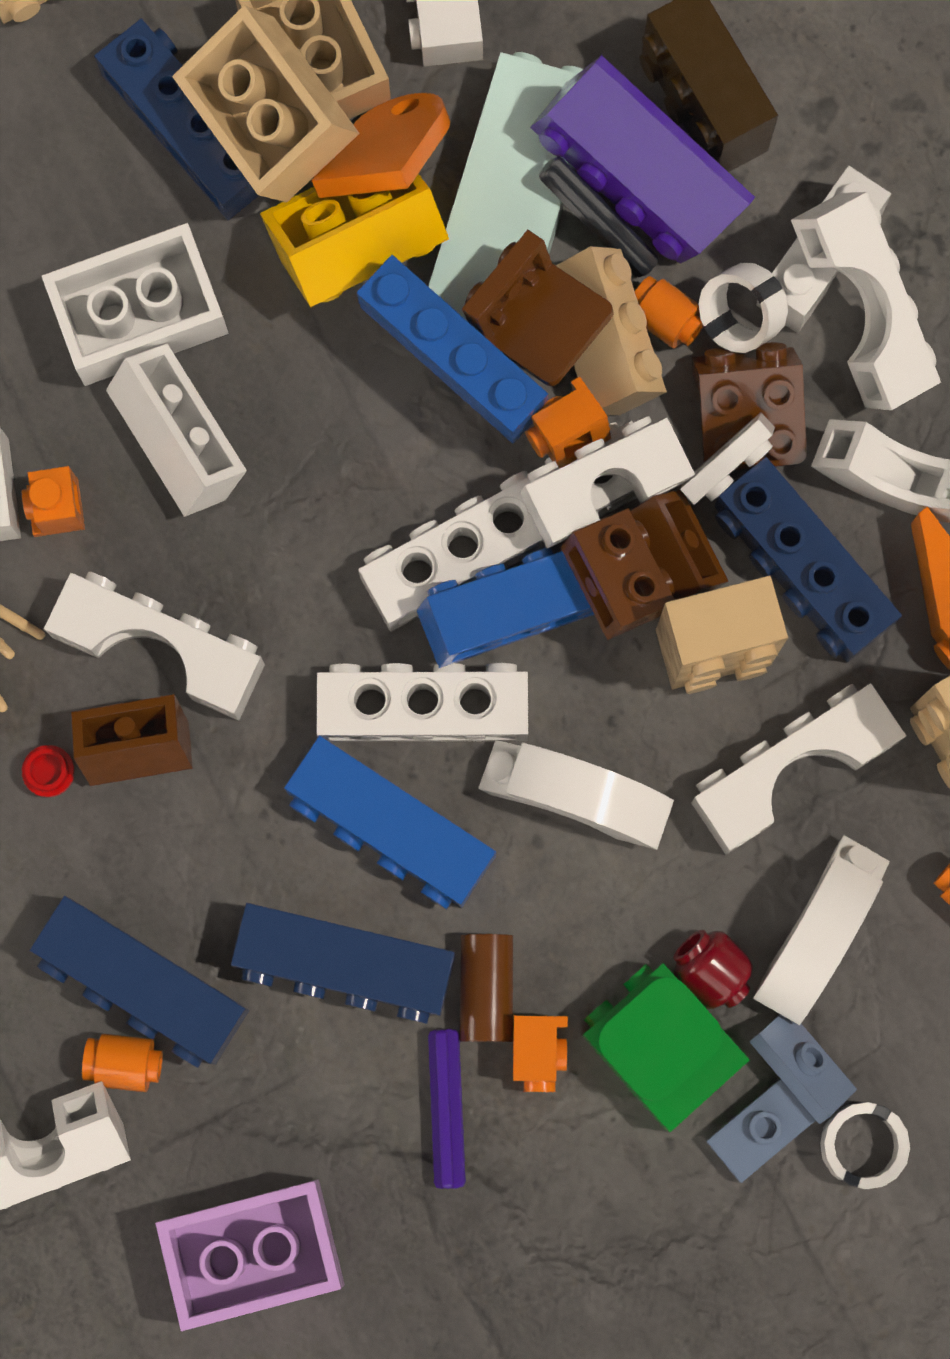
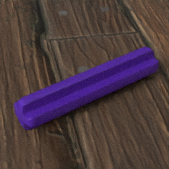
(446, 1109)

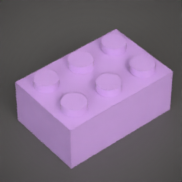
(250, 1255)

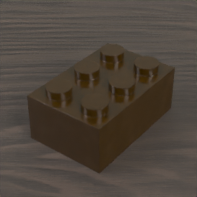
(707, 82)

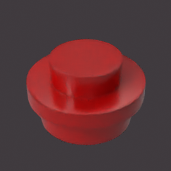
(48, 771)

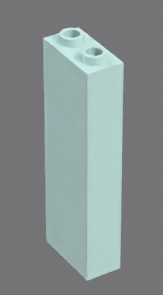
(501, 179)

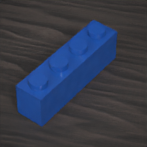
(452, 348)
(501, 607)
(390, 823)

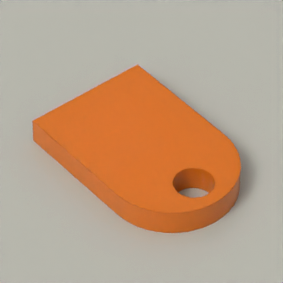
(390, 147)

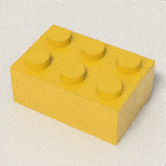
(348, 237)

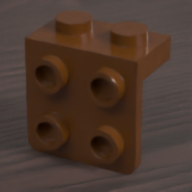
(536, 311)
(744, 384)

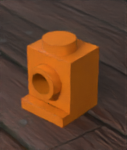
(568, 425)
(53, 502)
(538, 1051)

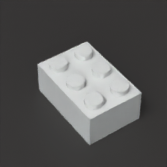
(134, 302)

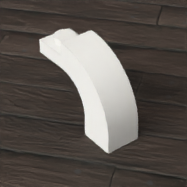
(884, 469)
(577, 791)
(823, 931)

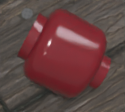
(713, 969)

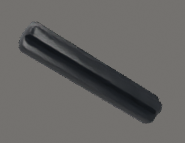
(597, 215)

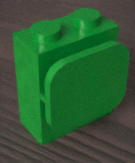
(663, 1045)

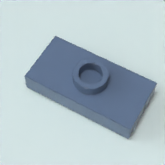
(803, 1067)
(760, 1130)

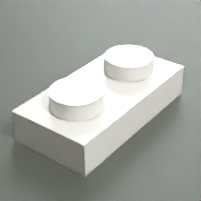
(713, 475)

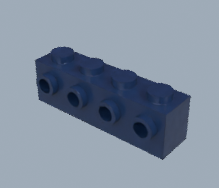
(141, 71)
(805, 560)
(342, 960)
(138, 981)

